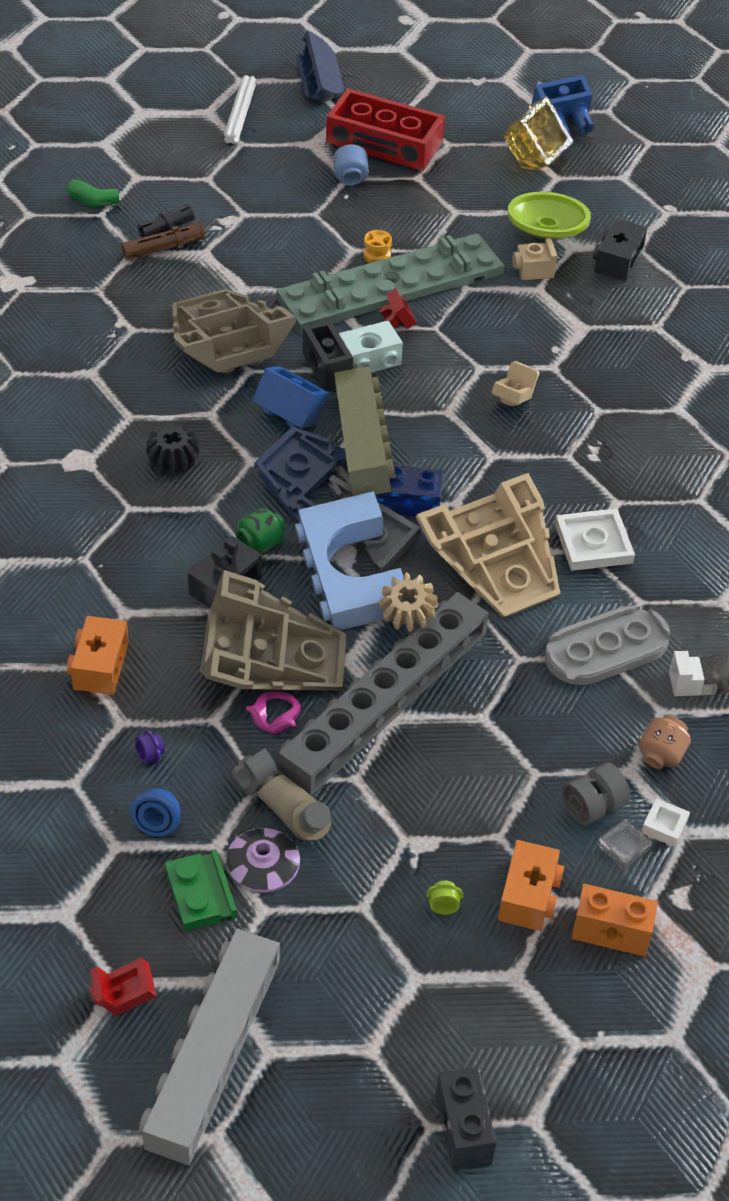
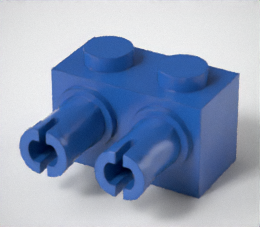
(570, 99)

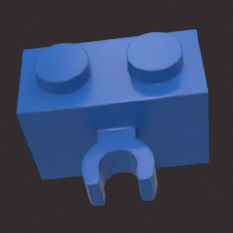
(290, 397)

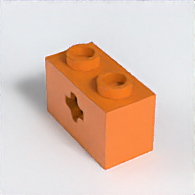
(98, 655)
(529, 886)
(614, 920)

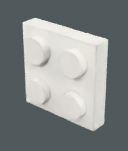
(594, 539)

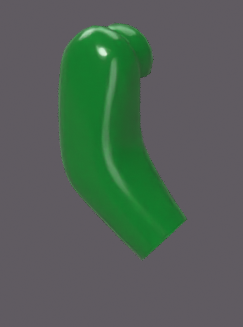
(90, 195)

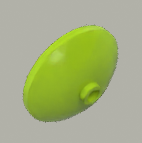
(548, 215)

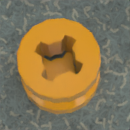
(377, 246)

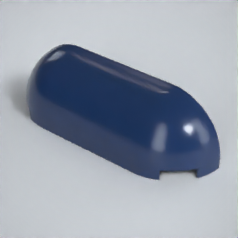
(319, 69)

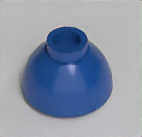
(156, 812)

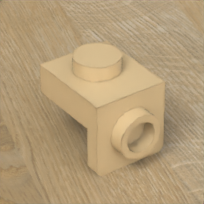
(517, 385)

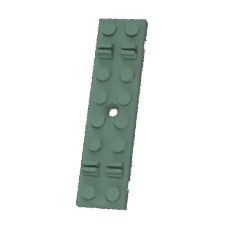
(413, 275)

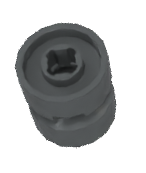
(596, 793)

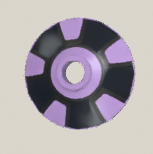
(262, 872)

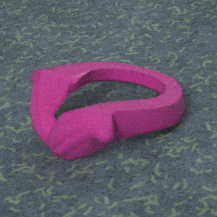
(282, 722)

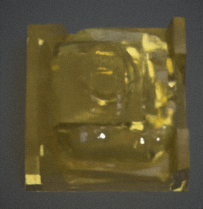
(538, 136)

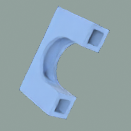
(325, 530)

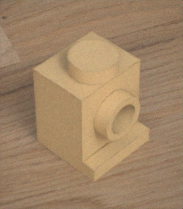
(535, 260)

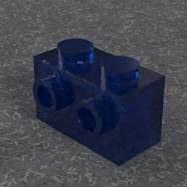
(413, 490)

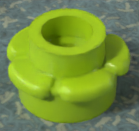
(444, 897)

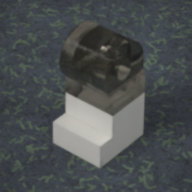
(699, 674)

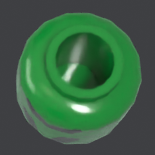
(261, 530)

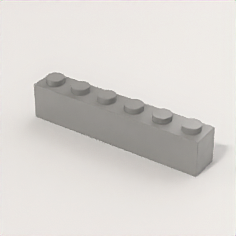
(210, 1048)

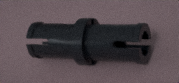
(166, 221)

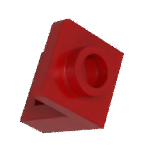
(123, 987)

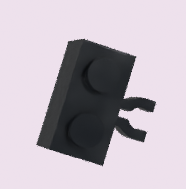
(228, 556)

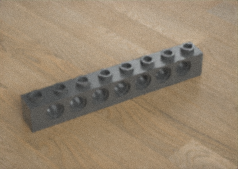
(382, 693)

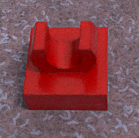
(397, 310)

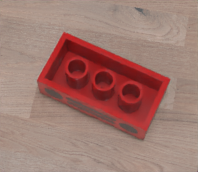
(385, 128)

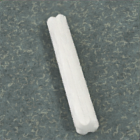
(239, 109)

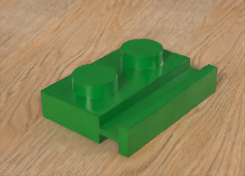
(200, 890)

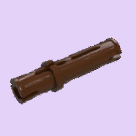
(174, 237)

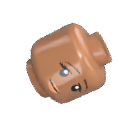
(664, 742)

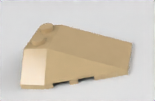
(498, 546)

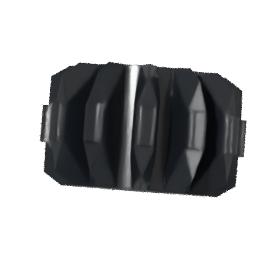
(172, 449)

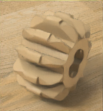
(404, 611)

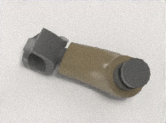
(292, 804)

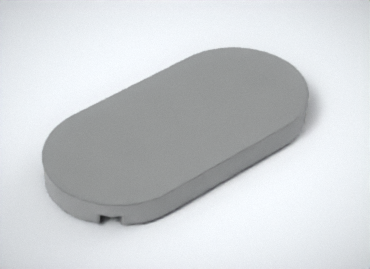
(607, 645)

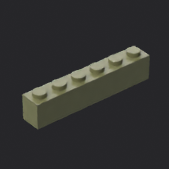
(364, 431)

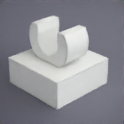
(665, 822)

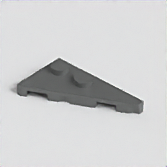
(398, 531)

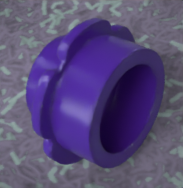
(149, 747)

